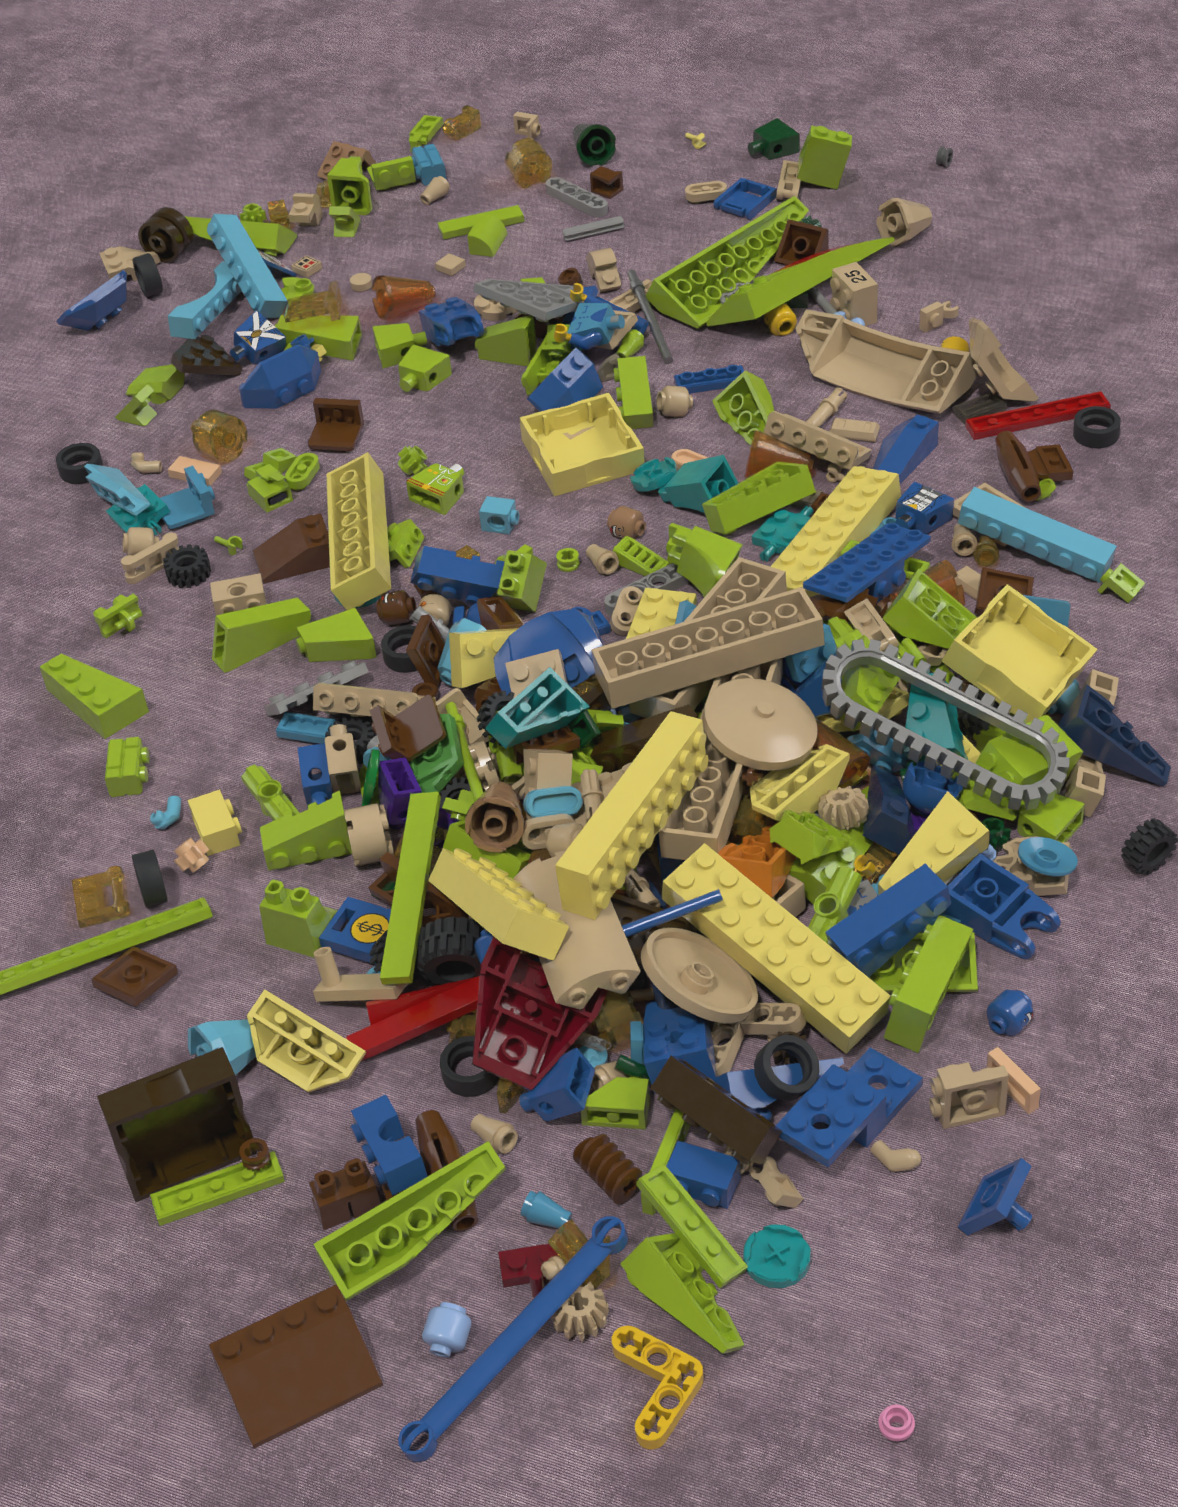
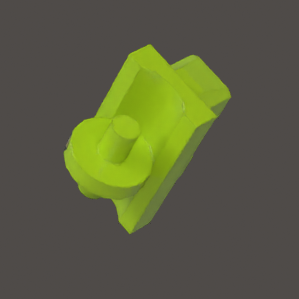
(119, 616)

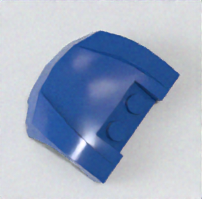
(562, 630)

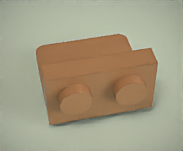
(340, 150)

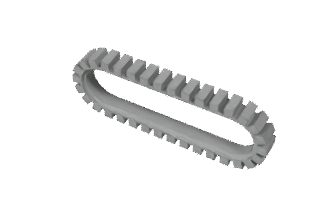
(1046, 743)

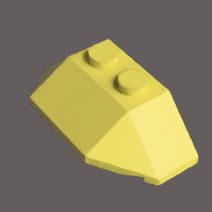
(801, 785)
(299, 1045)

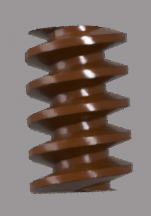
(608, 1167)

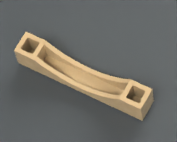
(1087, 778)

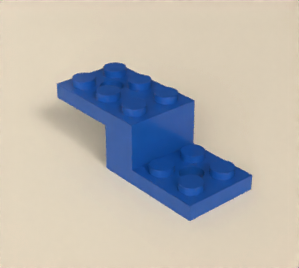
(848, 1106)

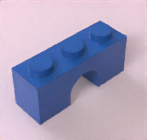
(396, 1161)

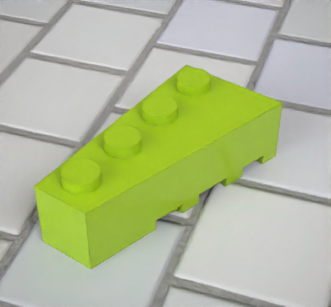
(926, 982)

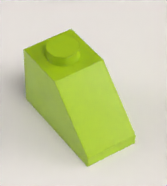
(618, 1104)

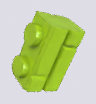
(126, 767)

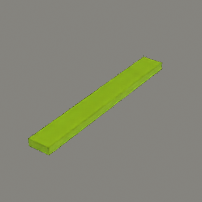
(410, 889)
(104, 945)

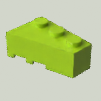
(634, 392)
(868, 684)
(308, 836)

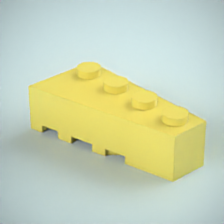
(474, 654)
(944, 842)

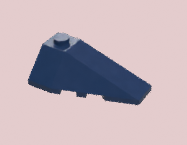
(1109, 740)
(889, 815)

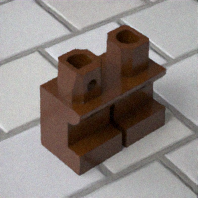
(336, 1189)

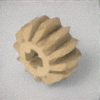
(844, 808)
(582, 1313)

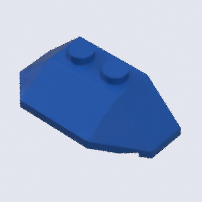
(97, 305)
(281, 378)
(568, 383)

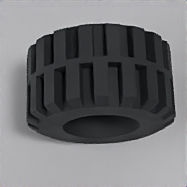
(448, 950)

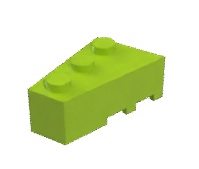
(510, 860)

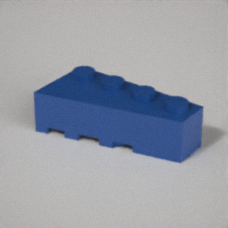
(890, 920)

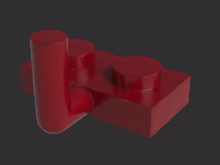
(524, 1266)

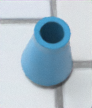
(544, 1211)

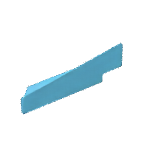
(116, 488)

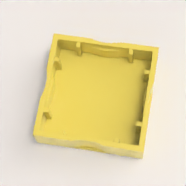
(588, 459)
(1019, 654)

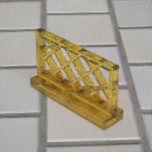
(315, 304)

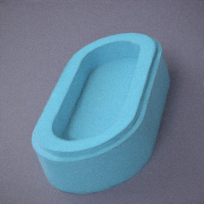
(553, 801)

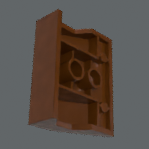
(295, 1365)

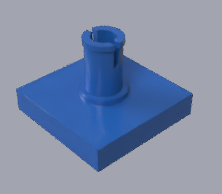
(996, 1199)

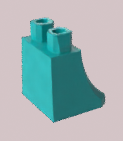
(698, 483)

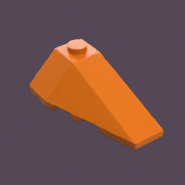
(760, 861)

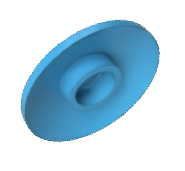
(1047, 856)

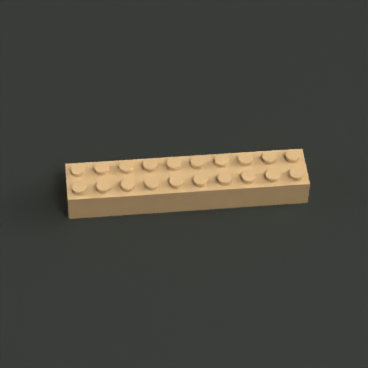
(712, 803)

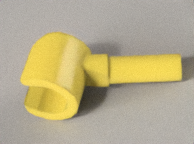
(696, 140)

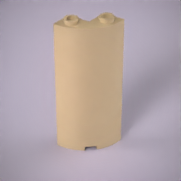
(592, 951)

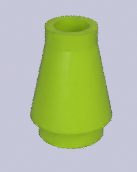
(630, 344)

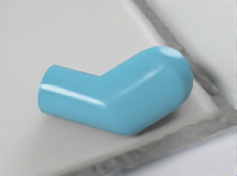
(172, 813)

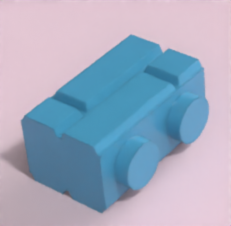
(427, 163)

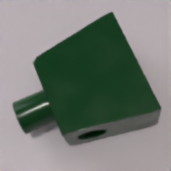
(775, 140)

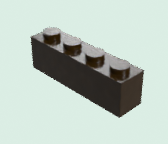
(624, 743)
(715, 1110)

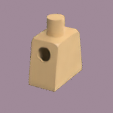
(342, 760)

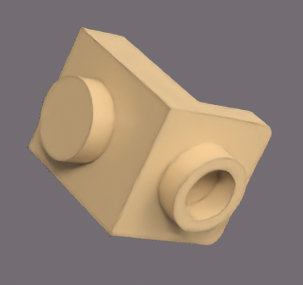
(527, 124)

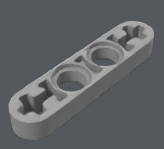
(577, 197)
(666, 575)

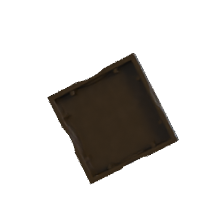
(177, 1123)

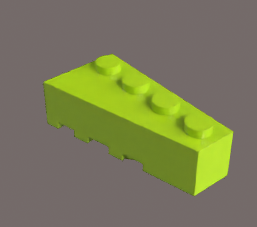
(758, 496)
(93, 695)

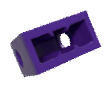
(396, 800)

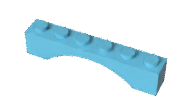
(194, 317)

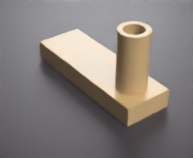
(349, 987)

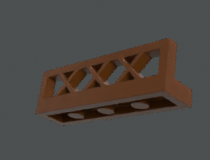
(433, 898)

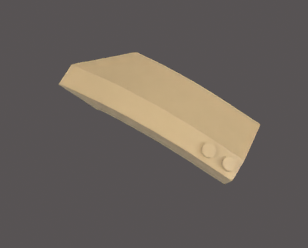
(884, 364)

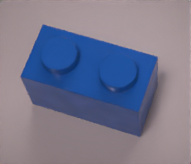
(705, 1173)

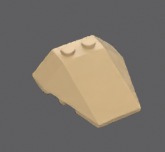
(994, 366)

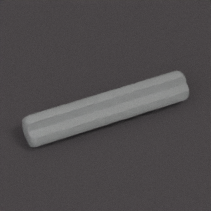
(593, 228)

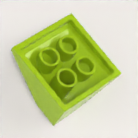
(927, 612)

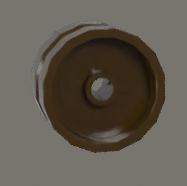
(166, 234)

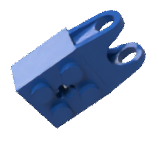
(450, 321)
(999, 907)
(679, 1035)

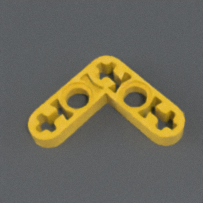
(668, 1374)

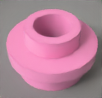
(899, 1414)

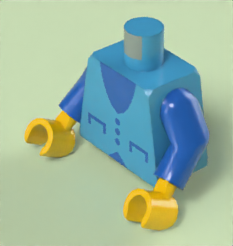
(591, 324)

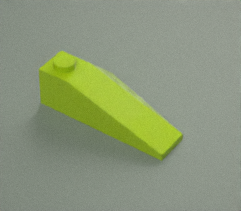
(745, 405)

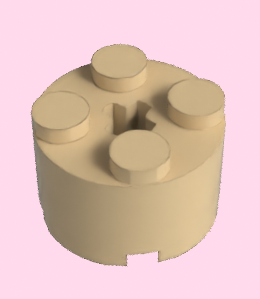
(367, 833)

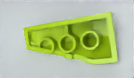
(674, 1281)

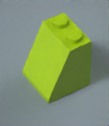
(824, 156)
(1021, 761)

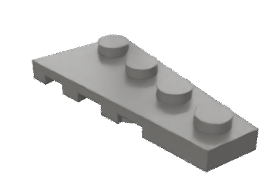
(303, 691)

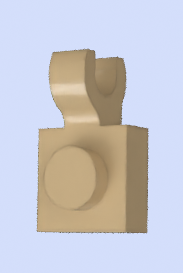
(933, 315)
(777, 1185)

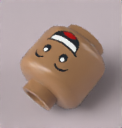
(626, 522)

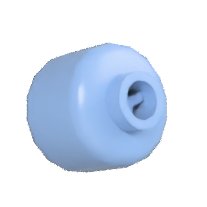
(446, 1329)

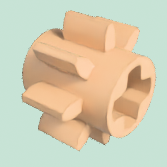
(191, 855)

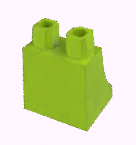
(349, 186)
(703, 556)
(521, 580)
(293, 918)

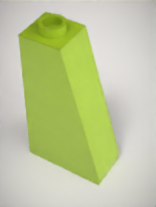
(338, 337)
(255, 631)

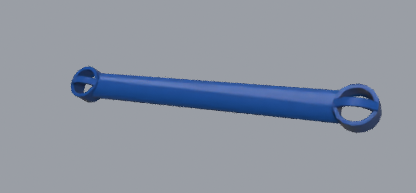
(512, 1339)

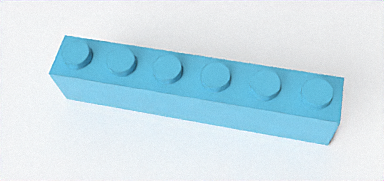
(246, 265)
(1036, 534)

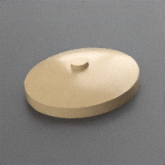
(759, 724)
(698, 975)

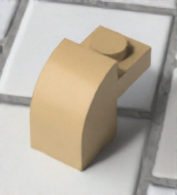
(306, 209)
(603, 268)

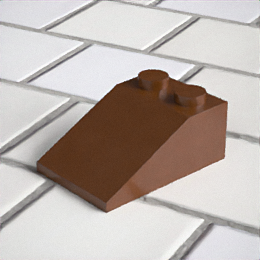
(294, 550)

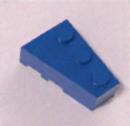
(456, 576)

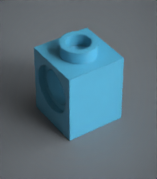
(498, 515)

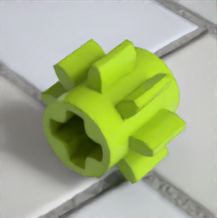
(253, 213)
(412, 460)

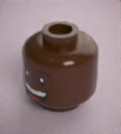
(396, 607)

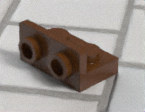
(560, 739)

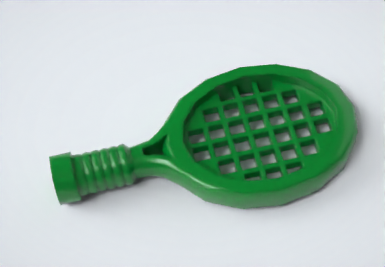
(370, 778)

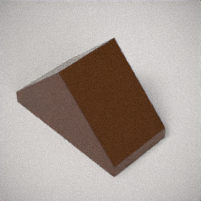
(497, 614)

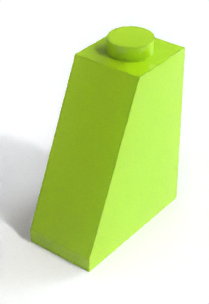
(508, 342)
(336, 638)

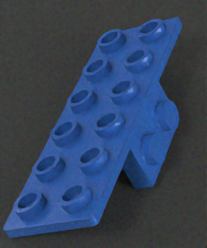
(871, 564)

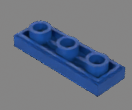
(708, 379)

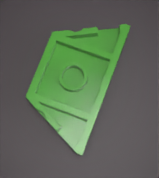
(441, 762)

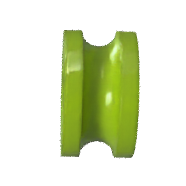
(567, 559)

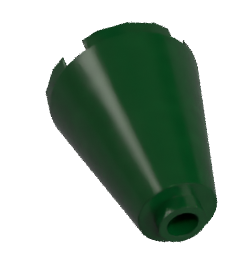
(594, 143)

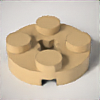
(492, 309)
(485, 766)

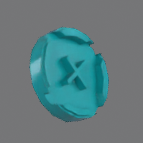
(653, 474)
(777, 1256)

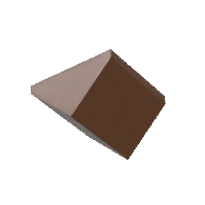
(801, 241)

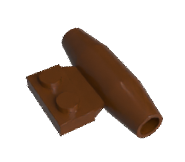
(1026, 467)
(438, 1150)

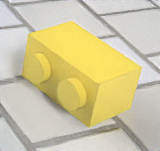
(214, 822)

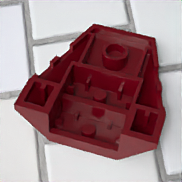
(517, 1020)

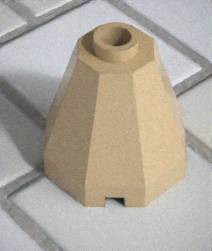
(902, 220)

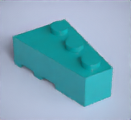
(537, 710)
(934, 721)

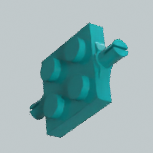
(147, 518)
(780, 531)

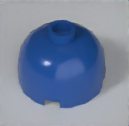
(927, 787)

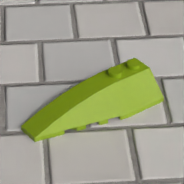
(266, 237)
(819, 872)
(406, 1223)

